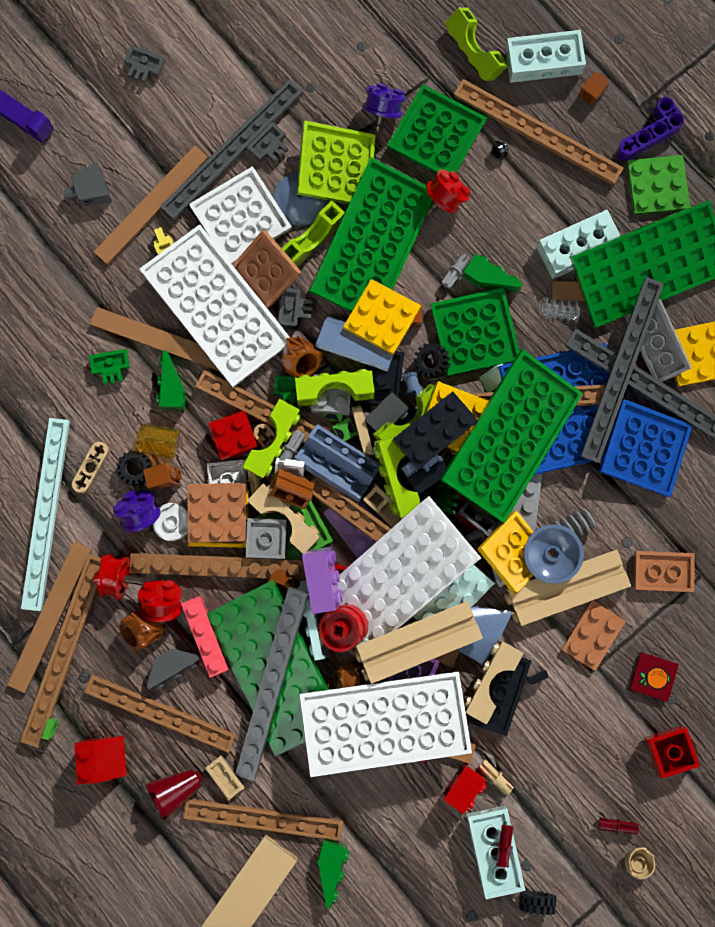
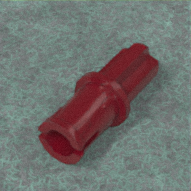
(617, 826)
(504, 846)

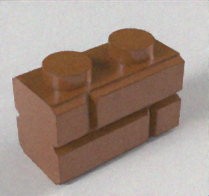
(291, 488)

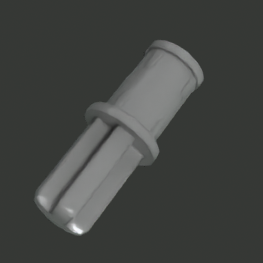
(455, 271)
(292, 446)

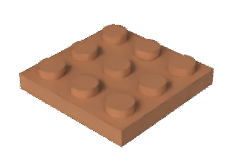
(266, 268)
(217, 512)

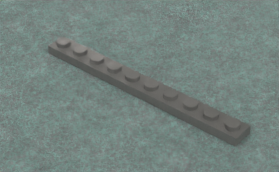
(231, 150)
(621, 370)
(645, 384)
(272, 683)

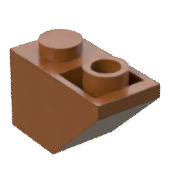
(162, 476)

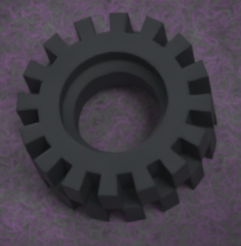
(424, 352)
(127, 458)
(537, 902)

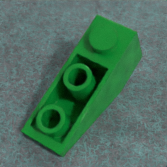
(486, 275)
(172, 392)
(330, 864)

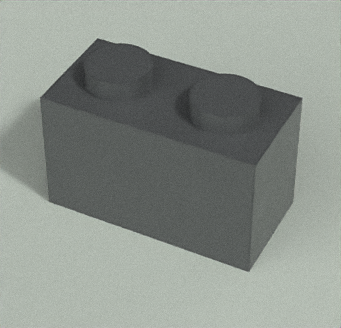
(387, 411)
(472, 518)

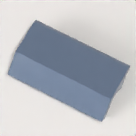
(341, 342)
(337, 463)

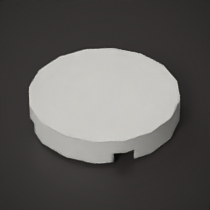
(172, 523)

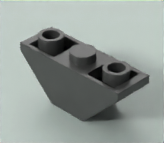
(170, 666)

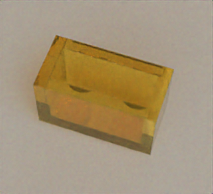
(157, 440)

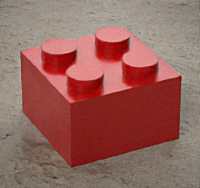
(233, 436)
(671, 752)
(464, 788)

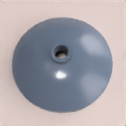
(297, 210)
(566, 560)

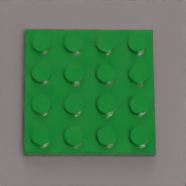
(436, 131)
(476, 331)

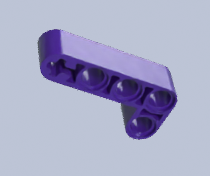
(31, 122)
(648, 135)

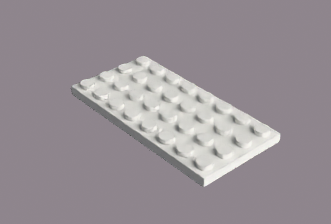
(215, 305)
(406, 569)
(384, 724)

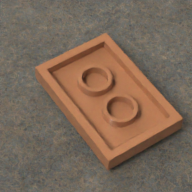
(664, 571)
(593, 635)

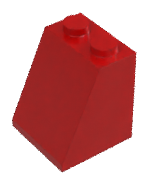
(100, 759)

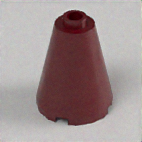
(173, 791)

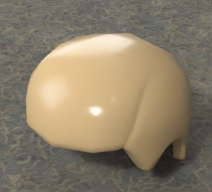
(640, 863)

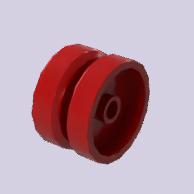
(343, 628)

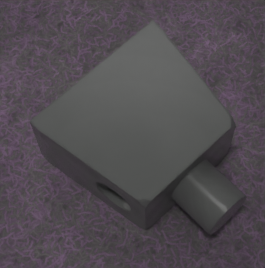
(89, 187)

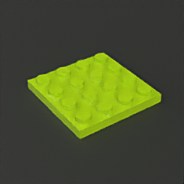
(332, 161)

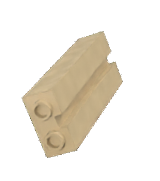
(593, 580)
(418, 642)
(252, 886)

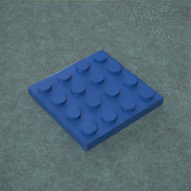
(645, 448)

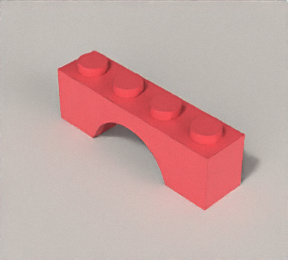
(204, 636)

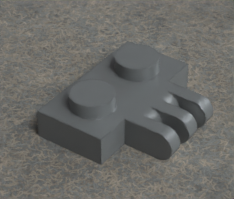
(143, 63)
(268, 143)
(293, 308)

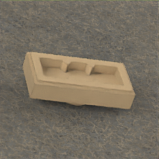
(224, 777)

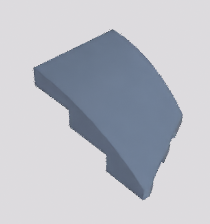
(491, 625)

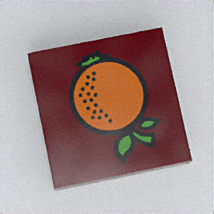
(653, 676)

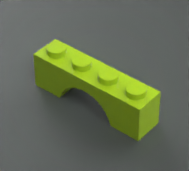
(462, 27)
(323, 227)
(358, 384)
(390, 429)
(389, 456)
(259, 461)

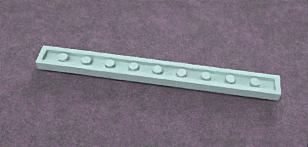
(45, 515)

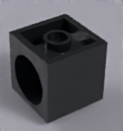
(421, 480)

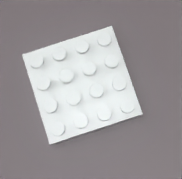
(238, 213)

